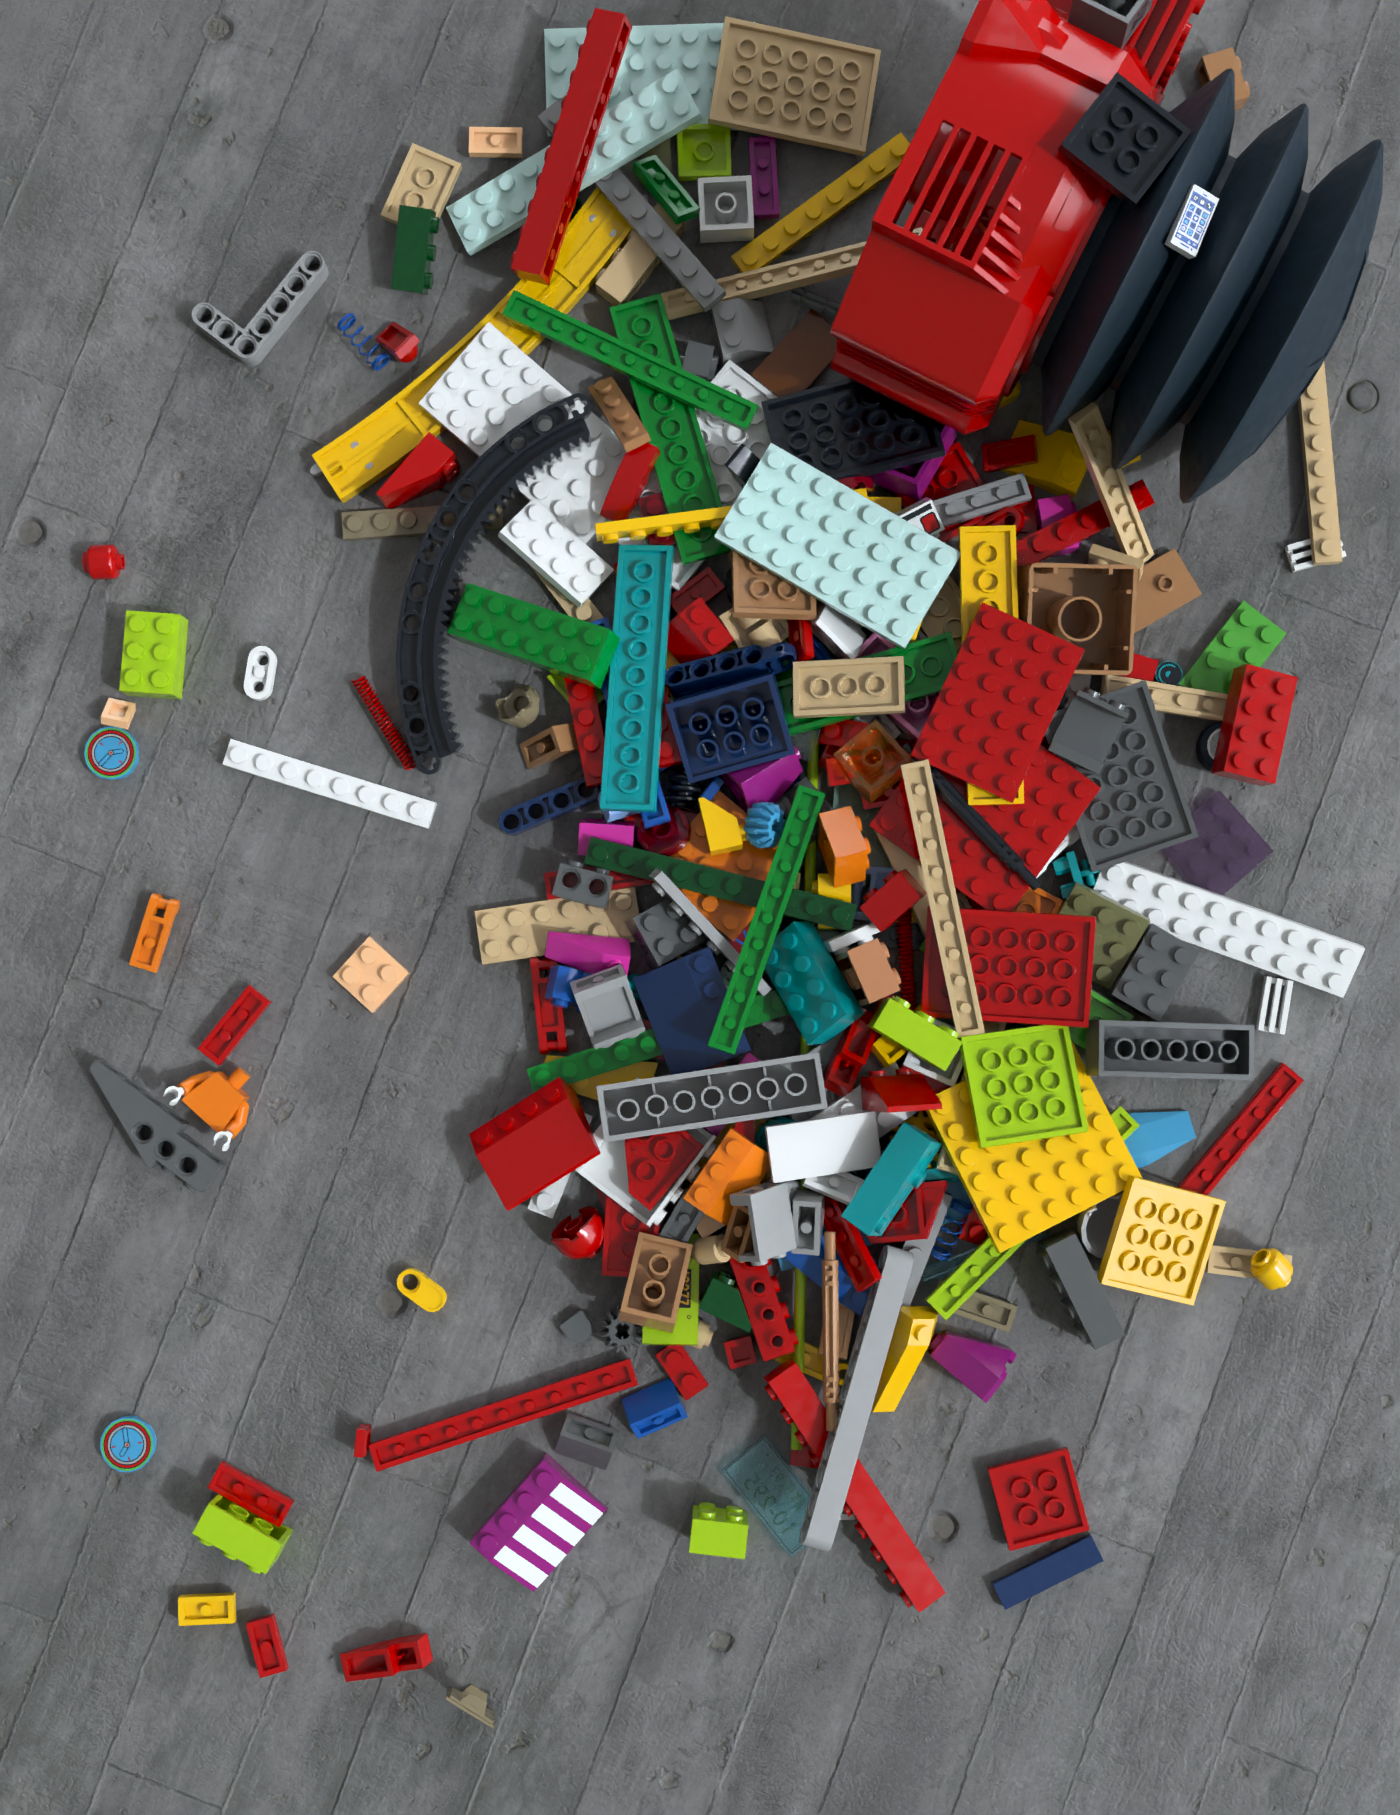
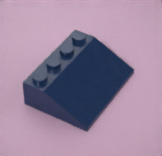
(730, 726)
(683, 1009)

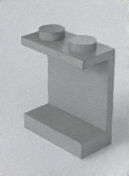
(769, 1221)

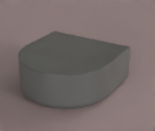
(577, 1327)

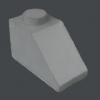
(808, 1221)

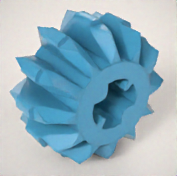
(764, 825)

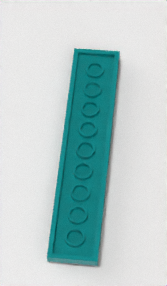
(637, 679)

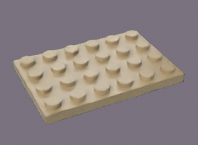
(794, 86)

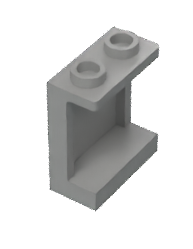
(607, 1007)

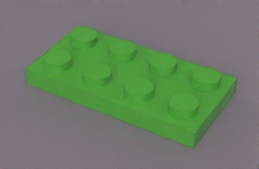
(1242, 640)

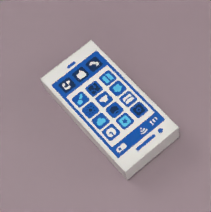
(1192, 222)

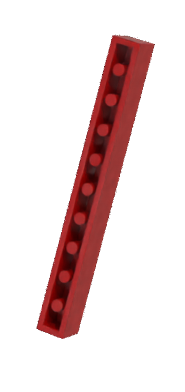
(571, 146)
(863, 1498)

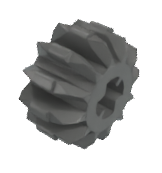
(612, 1328)

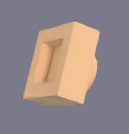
(118, 713)

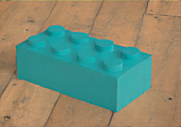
(811, 984)

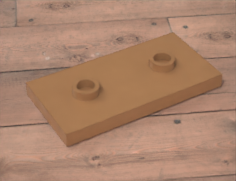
(1163, 589)

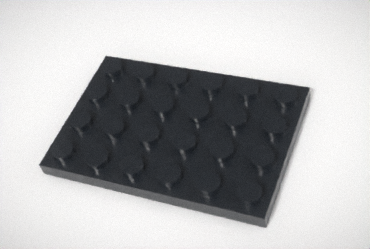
(851, 430)

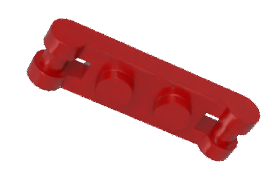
(547, 1016)

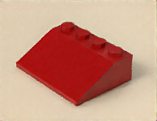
(534, 1143)

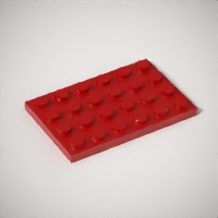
(997, 702)
(1022, 967)

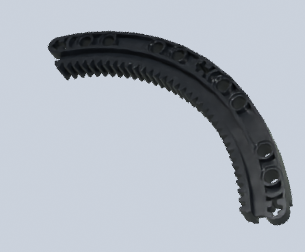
(493, 480)

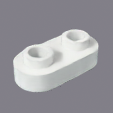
(260, 673)

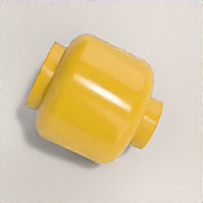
(1271, 1268)

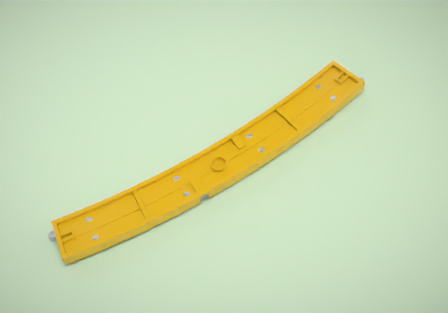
(399, 425)

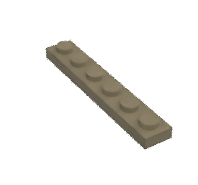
(399, 523)

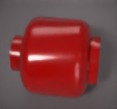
(103, 562)

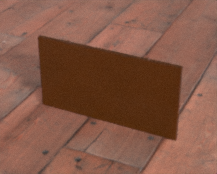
(798, 357)

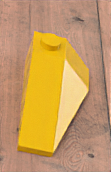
(907, 1347)

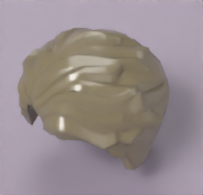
(519, 707)

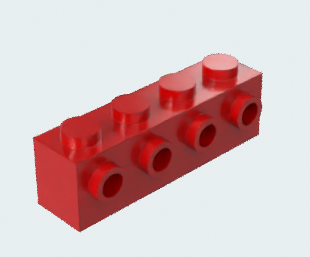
(764, 1309)

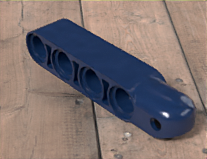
(728, 667)

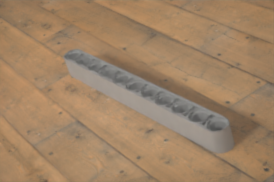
(856, 1399)

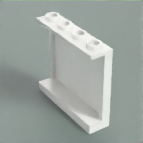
(610, 1174)

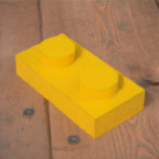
(207, 1609)

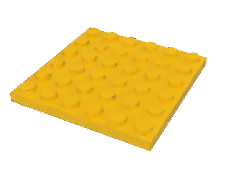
(1034, 1182)

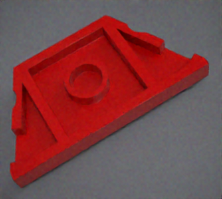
(915, 1215)

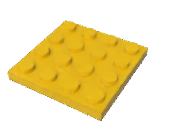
(1160, 1240)

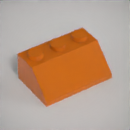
(730, 1168)

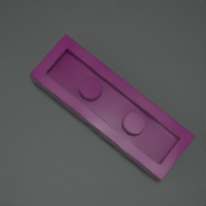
(764, 177)

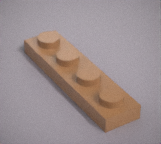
(619, 414)

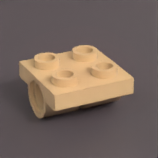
(754, 630)

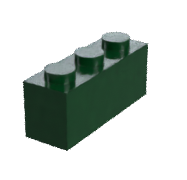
(414, 250)

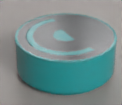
(1168, 673)

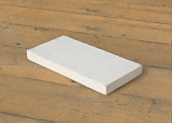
(822, 1146)

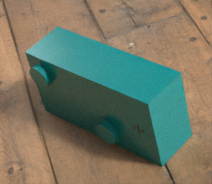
(892, 1180)

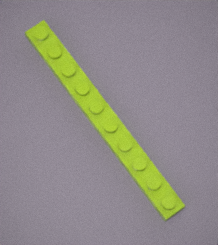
(986, 1260)

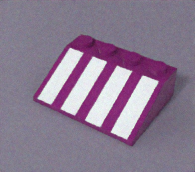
(538, 1523)

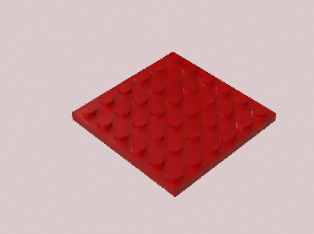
(1052, 805)

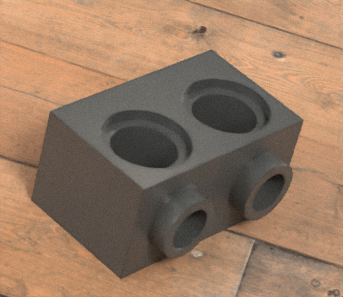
(581, 892)

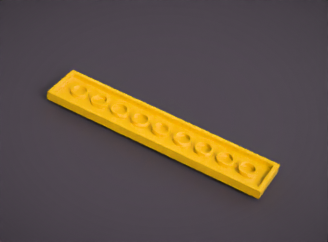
(988, 577)

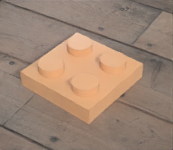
(371, 974)

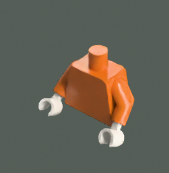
(216, 1100)

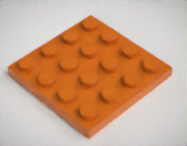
(750, 861)

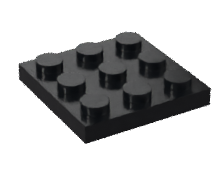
(1124, 140)

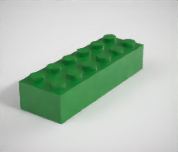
(534, 635)

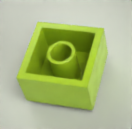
(718, 1531)

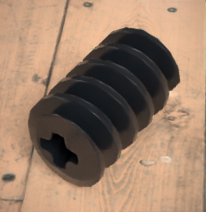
(682, 790)

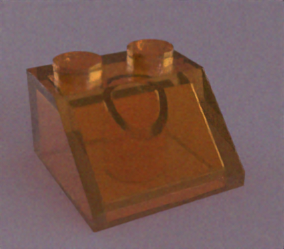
(872, 761)

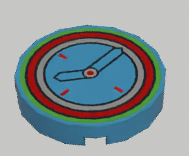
(112, 753)
(128, 1444)

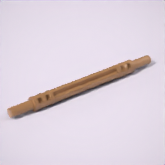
(830, 1330)

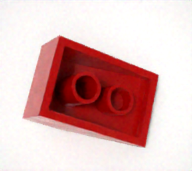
(422, 472)
(897, 1092)

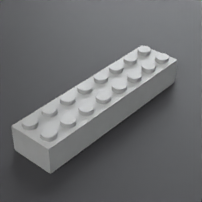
(711, 1097)

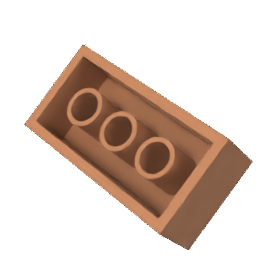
(868, 972)

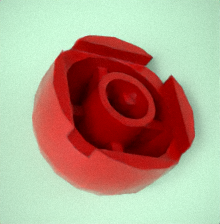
(580, 1236)

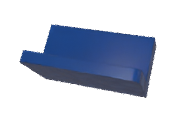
(654, 1408)

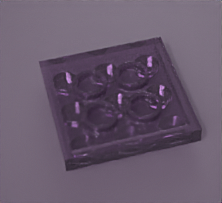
(1224, 849)

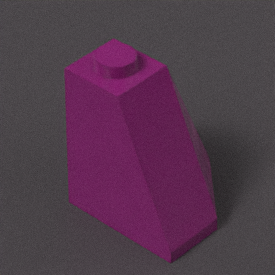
(763, 781)
(972, 1361)

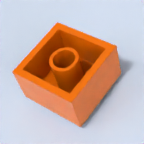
(843, 846)

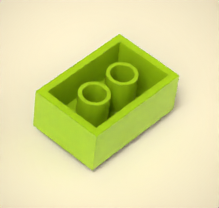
(153, 655)
(915, 1032)
(241, 1534)

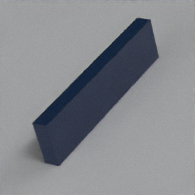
(1047, 1571)

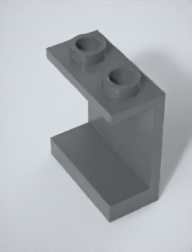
(1088, 730)

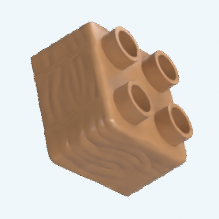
(1085, 607)

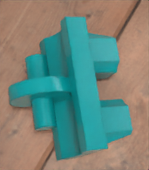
(1069, 864)

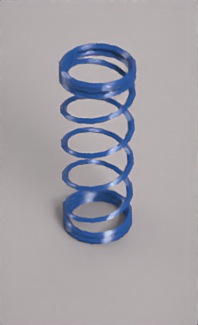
(379, 358)
(961, 1210)

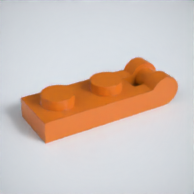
(154, 933)

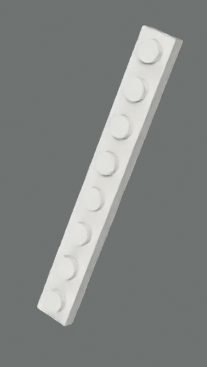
(329, 783)

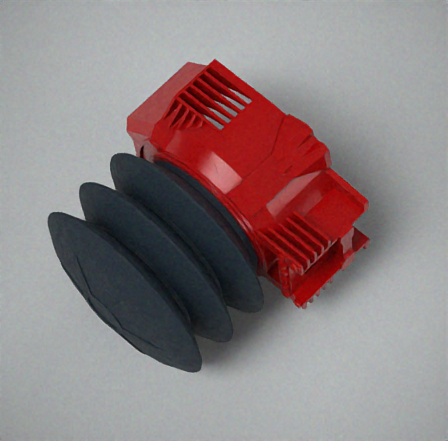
(1071, 279)

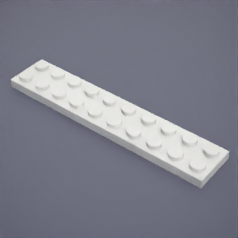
(1234, 928)

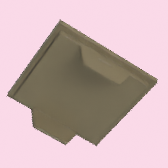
(473, 1702)

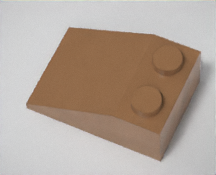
(655, 1282)

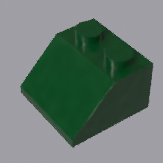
(724, 1300)

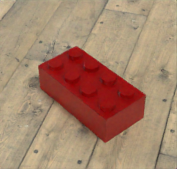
(1254, 725)

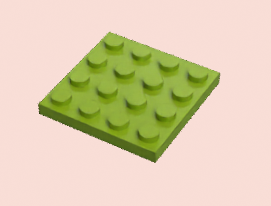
(1023, 1085)

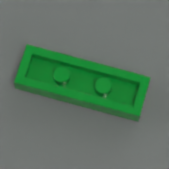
(666, 189)

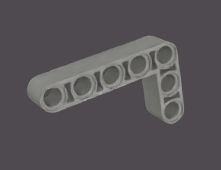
(267, 313)

